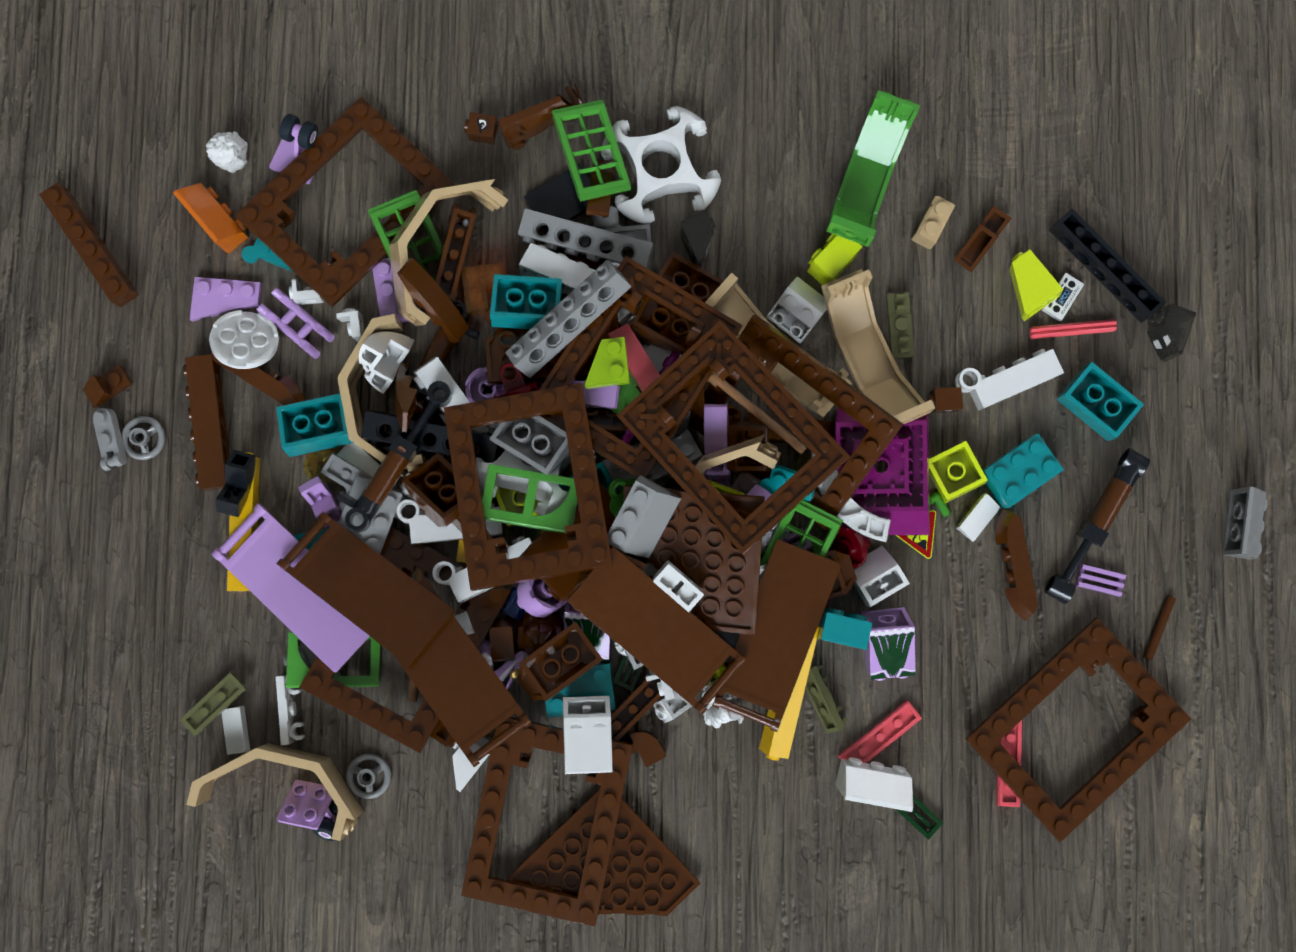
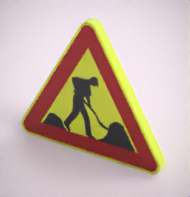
(922, 543)

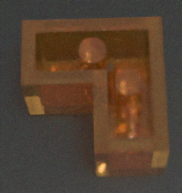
(478, 284)

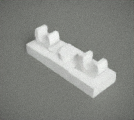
(286, 712)

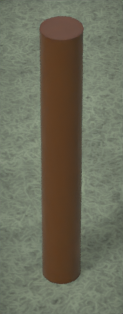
(1159, 628)

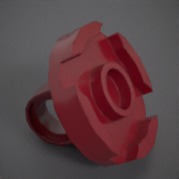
(515, 385)
(852, 543)

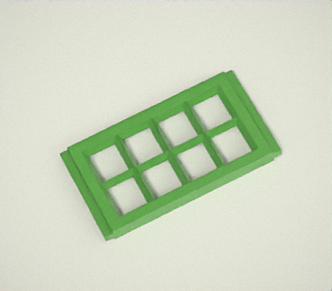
(601, 189)
(396, 206)
(815, 514)

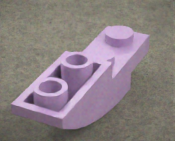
(598, 397)
(715, 439)

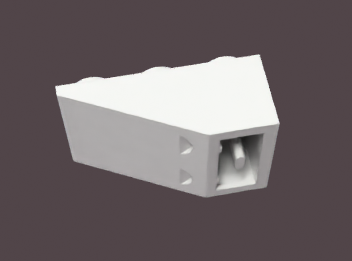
(587, 734)

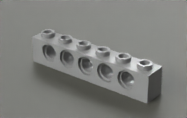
(533, 220)
(568, 319)

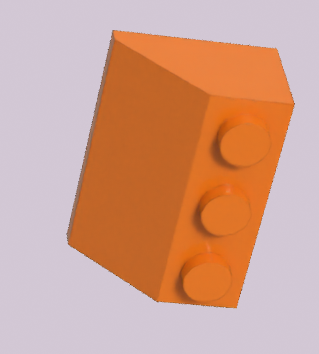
(212, 216)

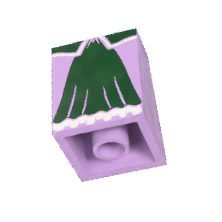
(597, 637)
(890, 644)

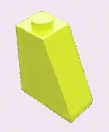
(1032, 284)

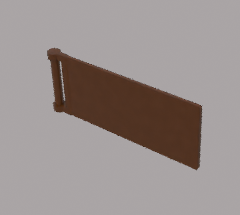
(368, 590)
(788, 614)
(655, 629)
(463, 689)

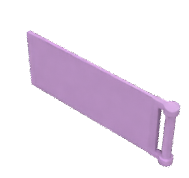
(302, 611)

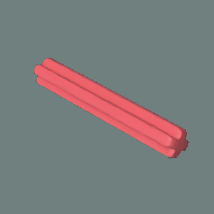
(1070, 329)

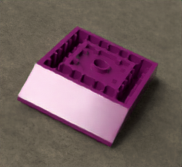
(904, 488)

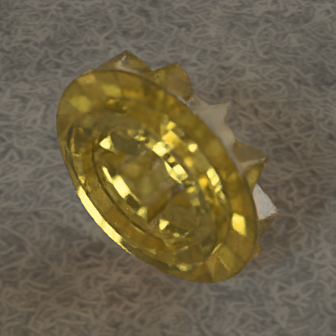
(311, 467)

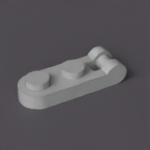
(109, 439)

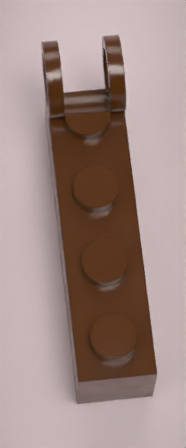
(454, 249)

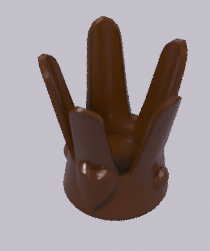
(574, 97)

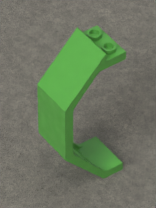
(871, 168)

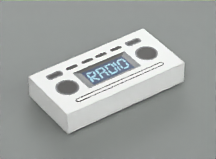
(1060, 306)

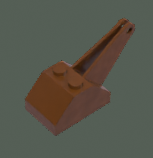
(435, 492)

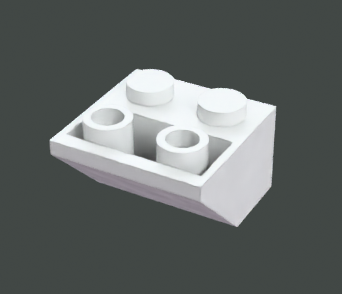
(798, 310)
(879, 577)

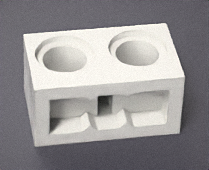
(678, 586)

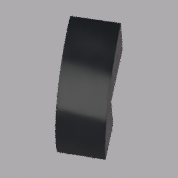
(238, 482)

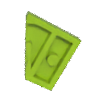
(609, 365)

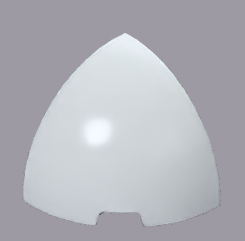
(382, 356)

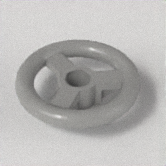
(137, 432)
(353, 768)

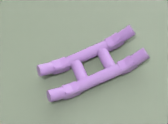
(295, 309)

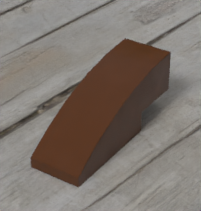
(601, 205)
(982, 238)

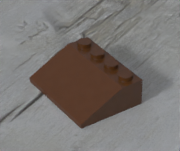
(663, 327)

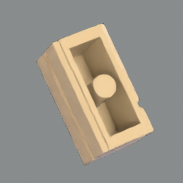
(933, 222)

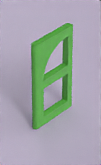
(554, 521)
(297, 670)

